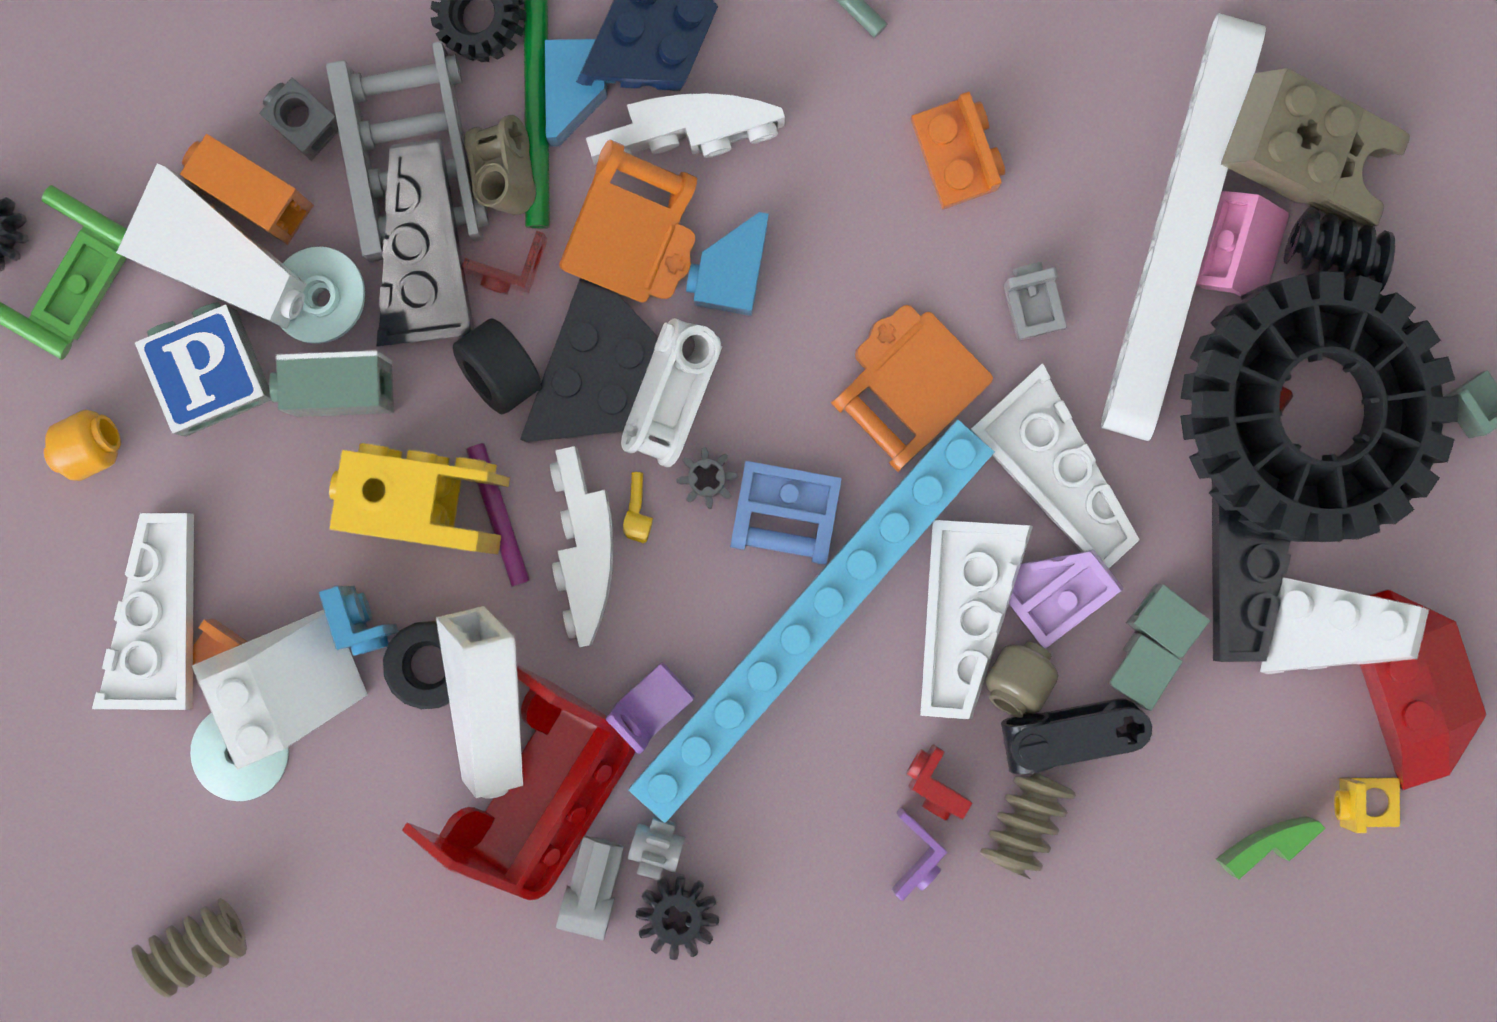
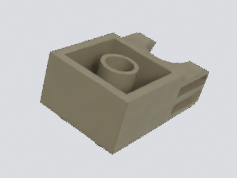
(1310, 145)

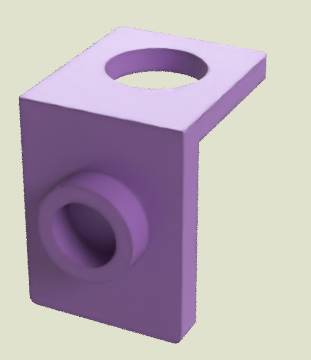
(649, 707)
(926, 868)

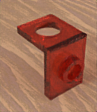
(502, 281)

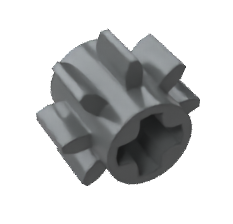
(706, 464)

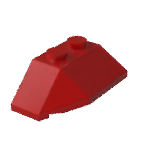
(1426, 703)

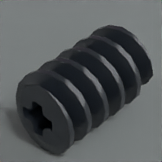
(1341, 246)

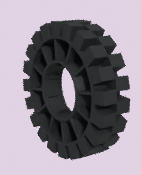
(1240, 421)

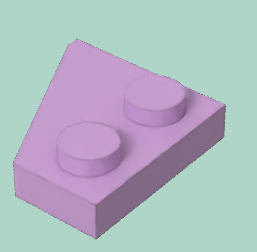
(1061, 593)

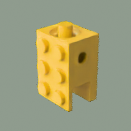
(408, 497)

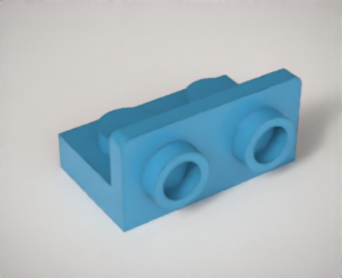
(347, 620)

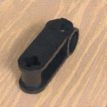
(1073, 735)

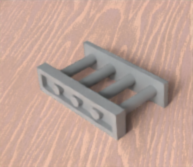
(360, 136)

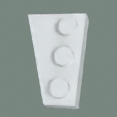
(1340, 627)

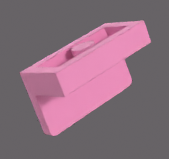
(1242, 243)

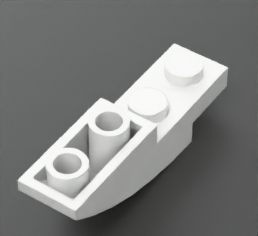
(703, 118)
(587, 568)

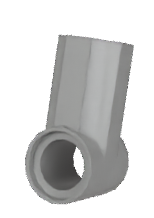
(588, 900)

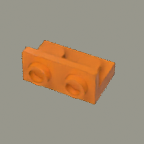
(958, 150)

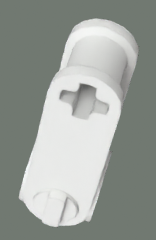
(671, 392)

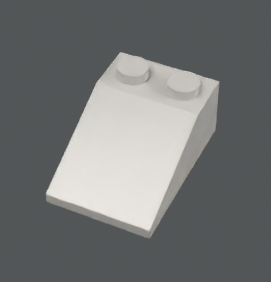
(278, 688)

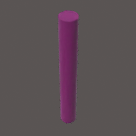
(500, 523)

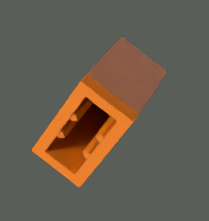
(245, 188)

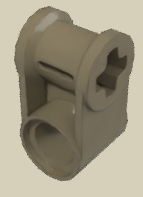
(500, 161)

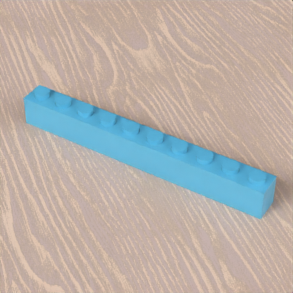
(810, 620)

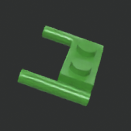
(77, 282)

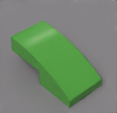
(1284, 838)

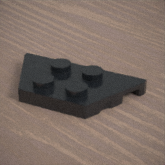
(592, 369)

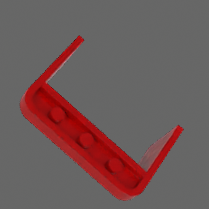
(537, 827)

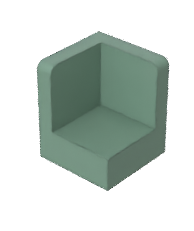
(1477, 405)
(1168, 620)
(1144, 671)

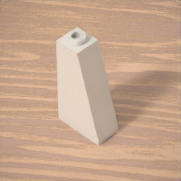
(202, 247)
(483, 700)

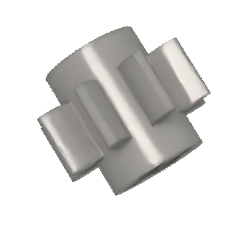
(656, 848)

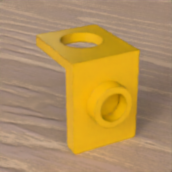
(1351, 803)

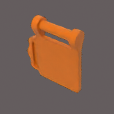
(628, 239)
(918, 375)

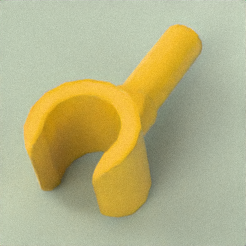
(636, 525)

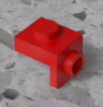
(939, 798)

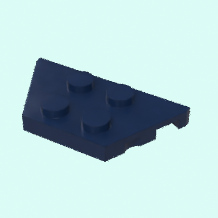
(648, 43)

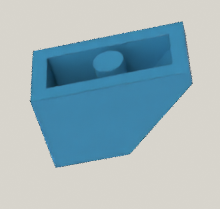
(566, 100)
(730, 269)

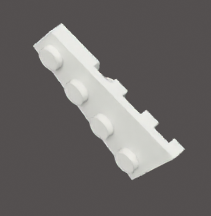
(1055, 467)
(967, 601)
(154, 627)

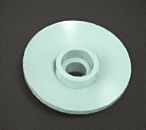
(326, 271)
(219, 773)

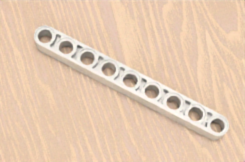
(1182, 228)

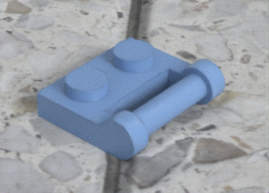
(790, 496)

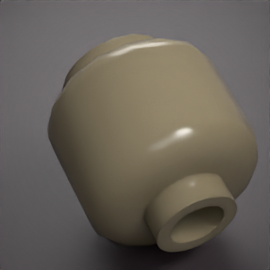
(1021, 679)

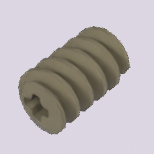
(1028, 823)
(192, 952)

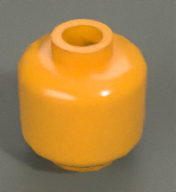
(81, 445)

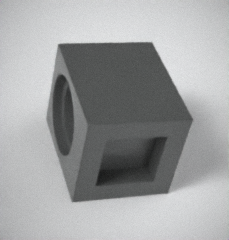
(314, 133)

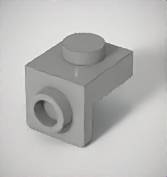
(1034, 301)

